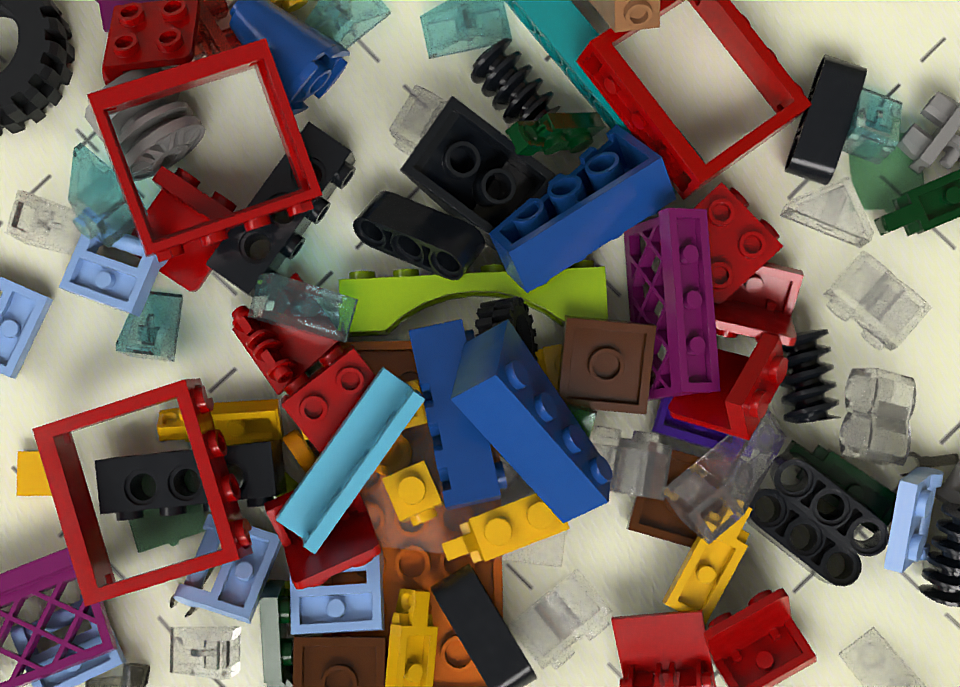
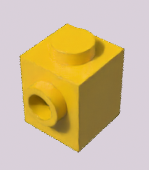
(413, 494)

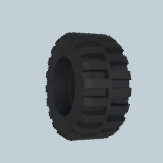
(38, 63)

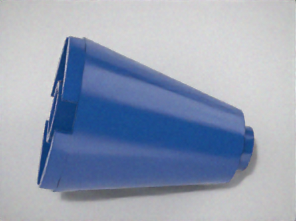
(303, 55)

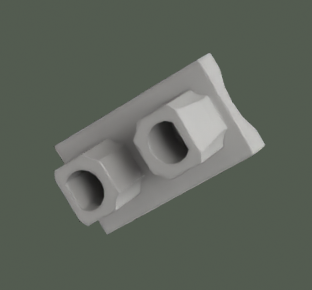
(925, 148)

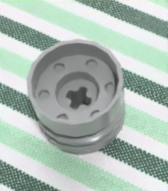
(153, 132)

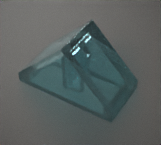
(347, 19)
(464, 26)
(874, 127)
(155, 331)

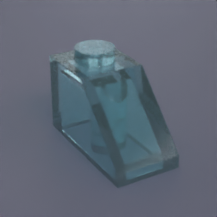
(97, 199)
(302, 307)

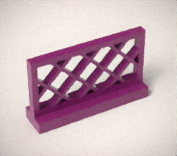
(685, 290)
(33, 580)

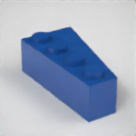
(583, 209)
(529, 423)
(459, 448)

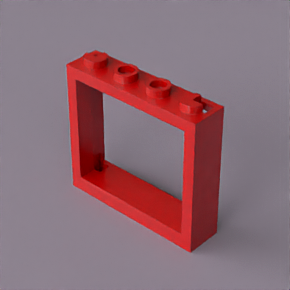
(185, 77)
(653, 126)
(77, 510)

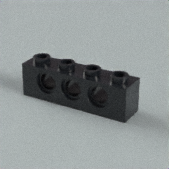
(233, 257)
(121, 479)

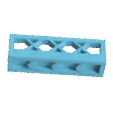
(349, 458)

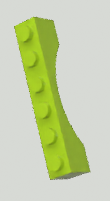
(391, 300)

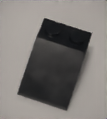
(474, 169)

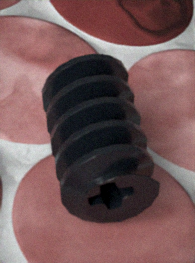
(510, 85)
(807, 381)
(946, 577)

